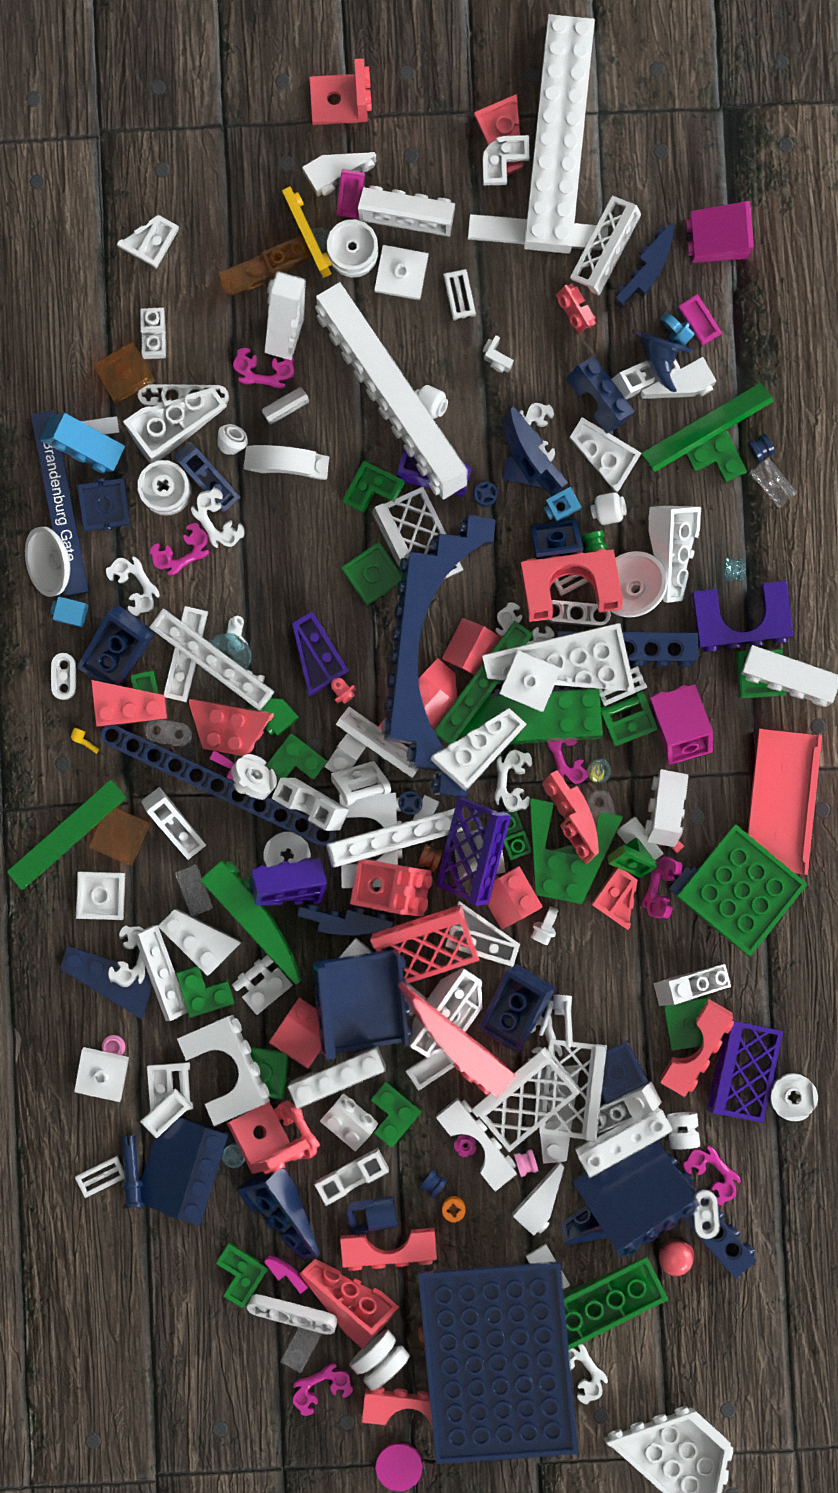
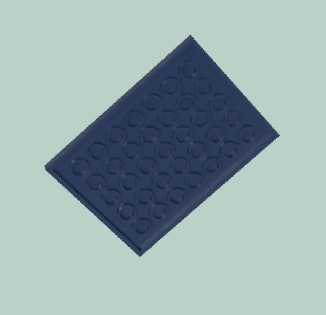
(498, 1362)

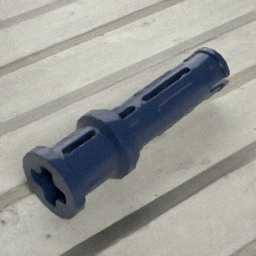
(132, 1184)

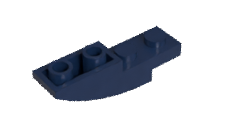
(652, 260)
(524, 447)
(354, 923)

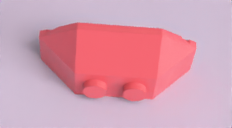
(437, 691)

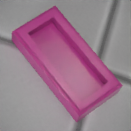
(350, 193)
(699, 319)

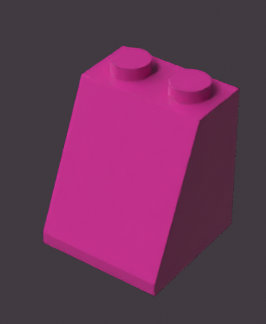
(720, 233)
(682, 724)

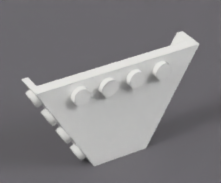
(676, 1452)

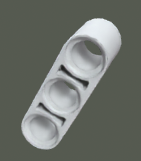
(587, 614)

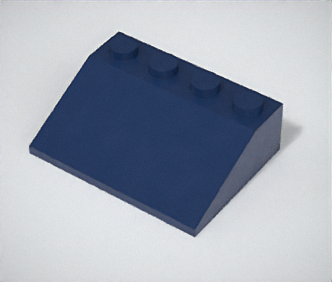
(183, 1169)

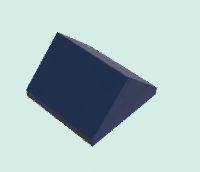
(556, 538)

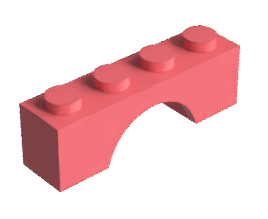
(682, 1072)
(359, 1252)
(382, 1404)

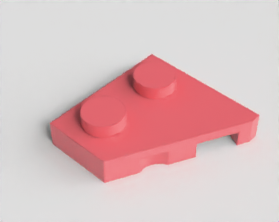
(617, 897)

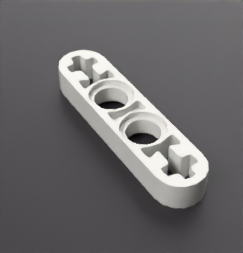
(182, 390)
(292, 1314)

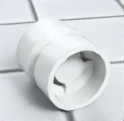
(683, 1138)

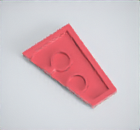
(125, 705)

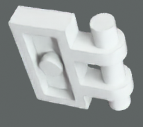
(267, 990)

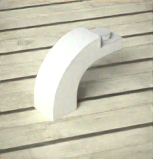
(286, 460)

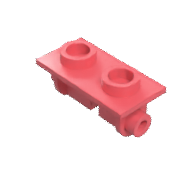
(569, 299)
(342, 690)

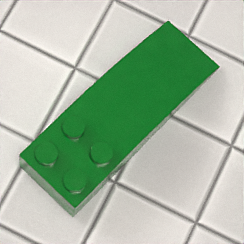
(564, 718)
(237, 898)
(611, 1300)

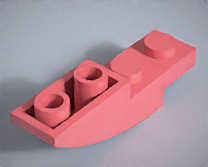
(578, 822)

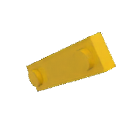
(295, 203)

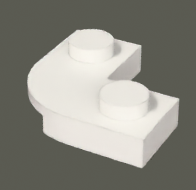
(499, 152)

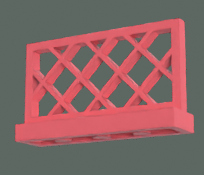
(424, 926)

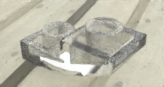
(300, 1349)

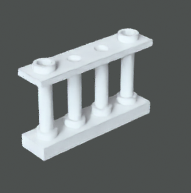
(622, 1141)

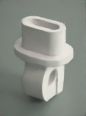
(543, 930)

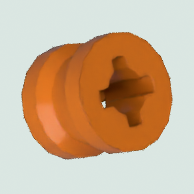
(453, 1203)

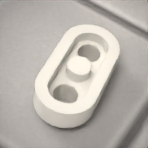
(61, 676)
(706, 1213)

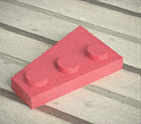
(499, 121)

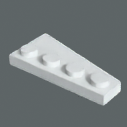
(556, 1147)

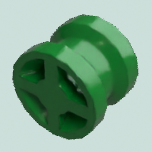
(594, 541)

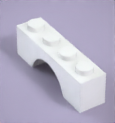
(496, 1167)

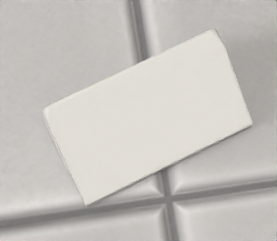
(285, 405)
(634, 829)

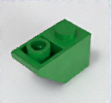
(283, 715)

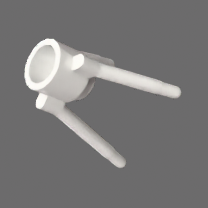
(562, 1006)

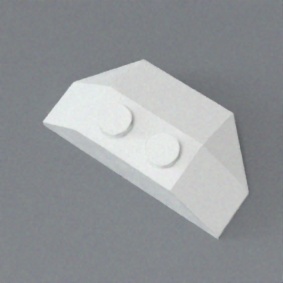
(456, 998)

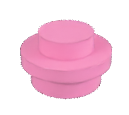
(113, 1044)

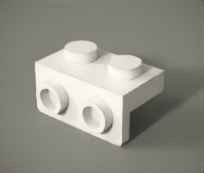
(349, 1122)

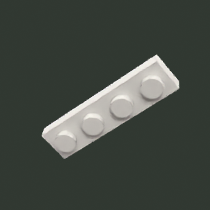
(183, 667)
(372, 737)
(161, 972)

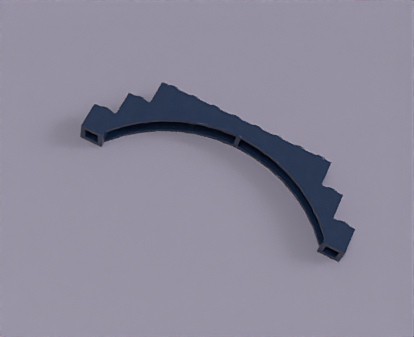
(420, 580)

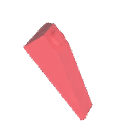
(358, 1309)

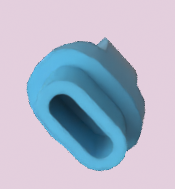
(679, 331)

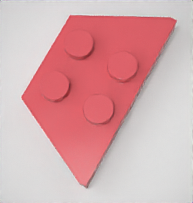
(228, 727)

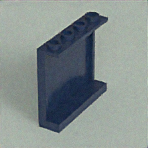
(360, 1002)
(637, 1198)

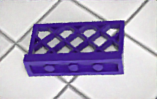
(486, 857)
(725, 1071)

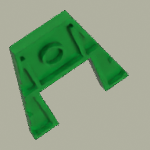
(560, 873)

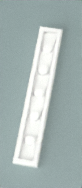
(514, 231)
(211, 659)
(390, 838)

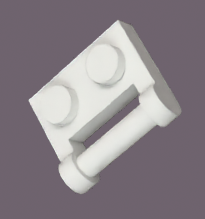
(360, 777)
(161, 1081)

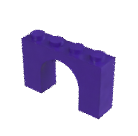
(774, 626)

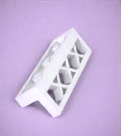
(613, 248)

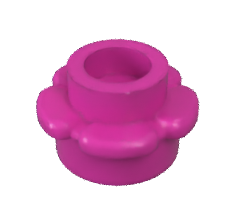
(462, 1151)

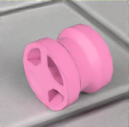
(526, 1163)

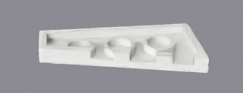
(475, 752)

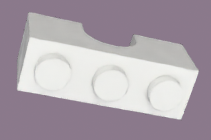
(322, 809)
(351, 1175)

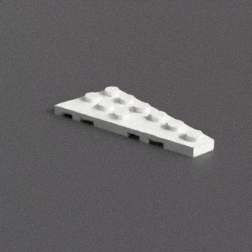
(586, 659)

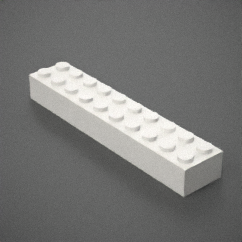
(559, 134)
(391, 391)

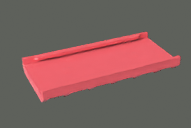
(785, 795)

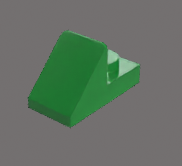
(633, 858)

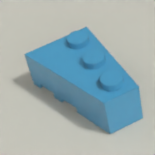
(82, 442)

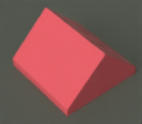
(469, 645)

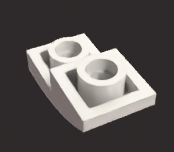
(153, 333)

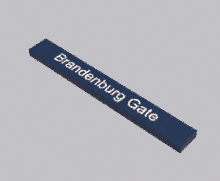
(60, 505)

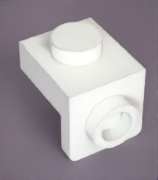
(498, 361)

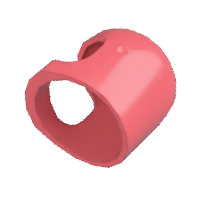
(676, 1257)

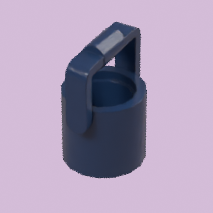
(379, 1214)

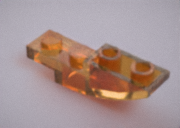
(265, 267)

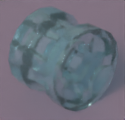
(734, 569)
(234, 1159)

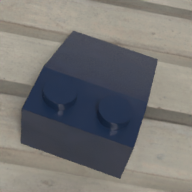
(116, 647)
(516, 1007)

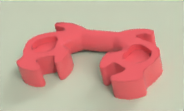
(291, 1114)

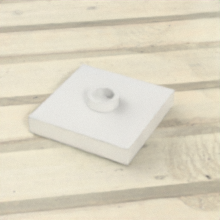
(401, 272)
(530, 680)
(100, 895)
(101, 1074)

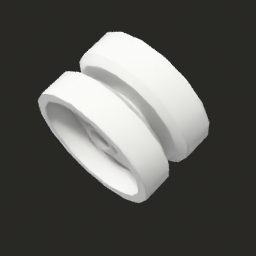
(347, 235)
(162, 501)
(379, 1360)

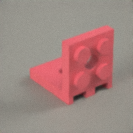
(353, 94)
(402, 888)
(273, 1148)

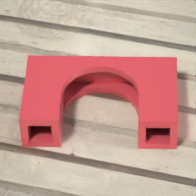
(596, 567)

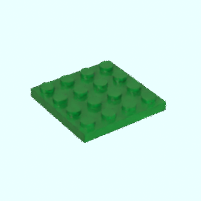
(741, 890)

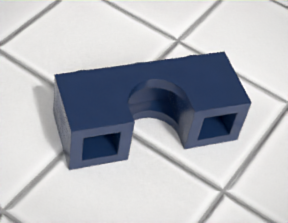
(612, 406)

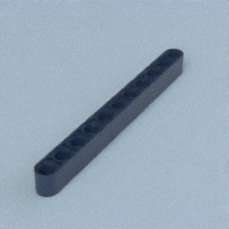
(206, 782)

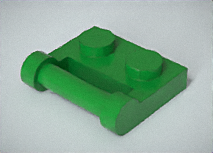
(631, 726)

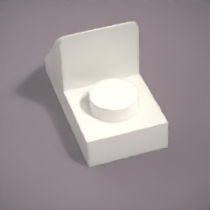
(346, 754)

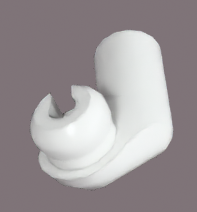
(235, 626)

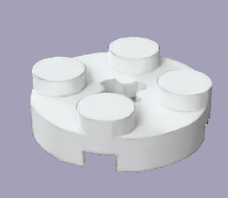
(258, 786)
(280, 843)
(804, 1105)

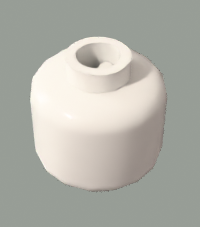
(433, 400)
(609, 508)

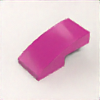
(221, 759)
(281, 1268)

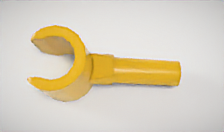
(78, 735)

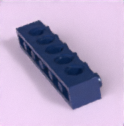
(685, 641)
(743, 1256)

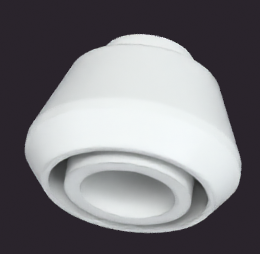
(231, 439)

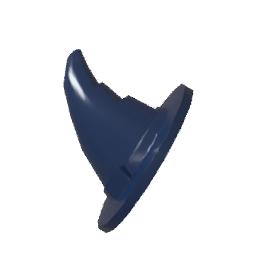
(660, 355)

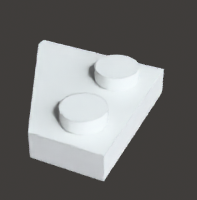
(151, 240)

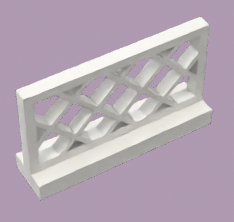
(392, 533)
(523, 1075)
(593, 1095)

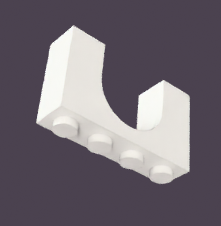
(382, 809)
(321, 1084)
(249, 1090)

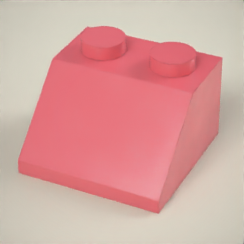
(512, 898)
(299, 1034)

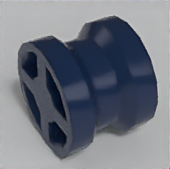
(761, 448)
(486, 490)
(407, 800)
(433, 1183)

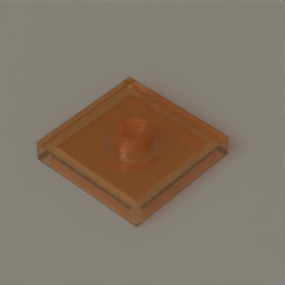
(124, 372)
(120, 836)

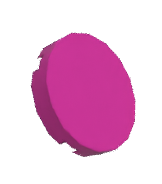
(399, 1466)

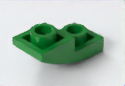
(516, 839)

